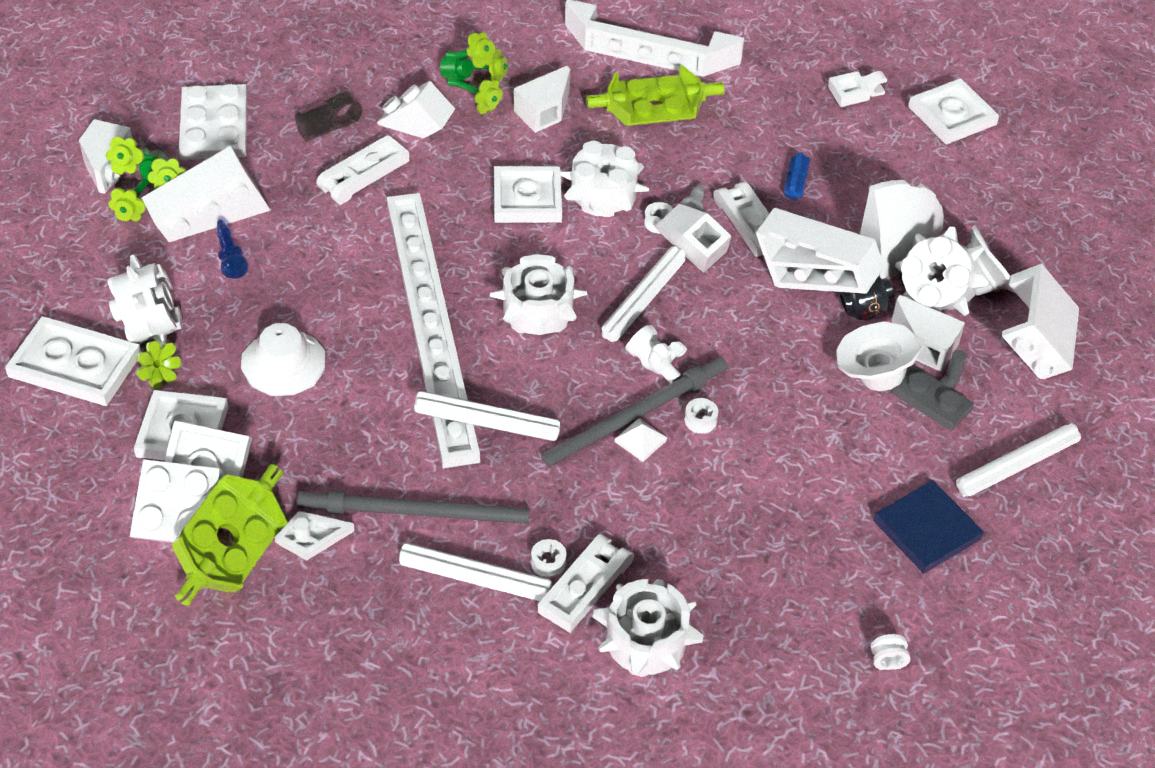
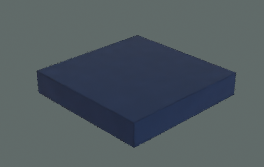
(928, 526)

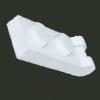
(362, 169)
(744, 212)
(584, 583)

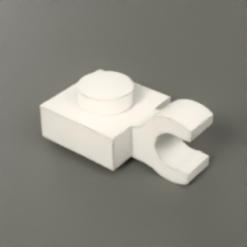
(853, 88)

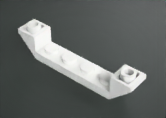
(649, 48)

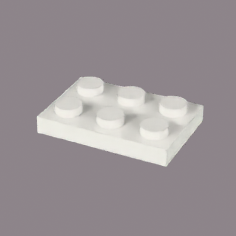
(213, 121)
(73, 361)

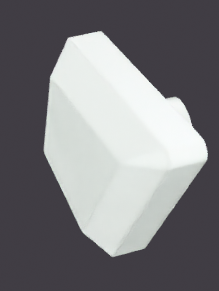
(310, 534)

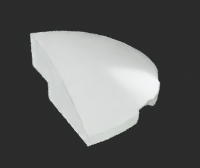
(896, 215)

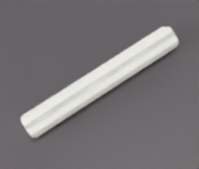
(643, 294)
(486, 416)
(1018, 460)
(474, 571)

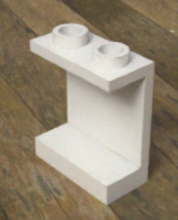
(1050, 334)

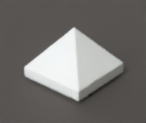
(641, 439)

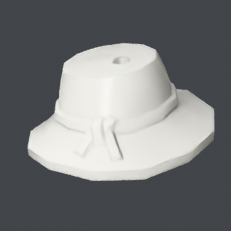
(990, 267)
(878, 354)
(283, 361)

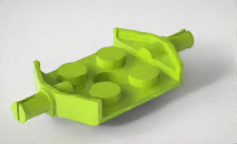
(679, 96)
(251, 516)

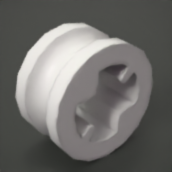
(652, 212)
(694, 409)
(551, 547)
(890, 652)

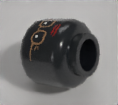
(870, 303)

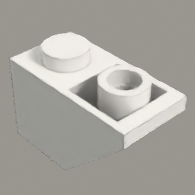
(543, 99)
(418, 111)
(94, 145)
(696, 234)
(936, 331)

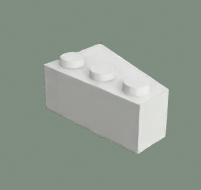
(203, 195)

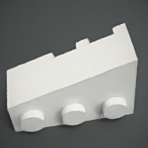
(817, 255)

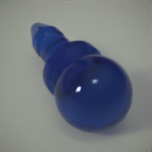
(233, 263)

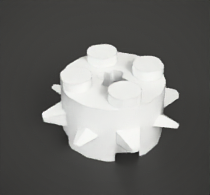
(604, 179)
(961, 277)
(538, 295)
(144, 303)
(647, 627)

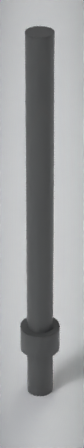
(691, 380)
(338, 501)

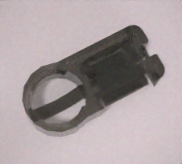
(325, 118)

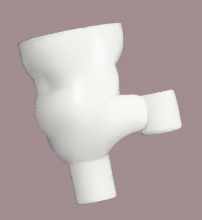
(654, 354)

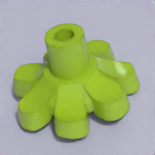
(158, 364)

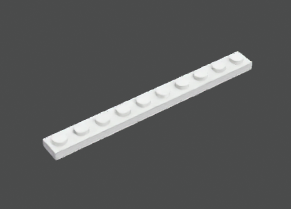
(431, 325)

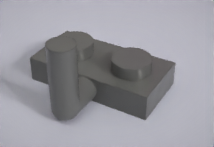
(937, 397)

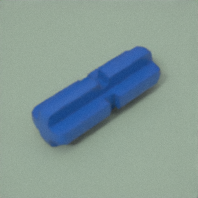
(797, 176)

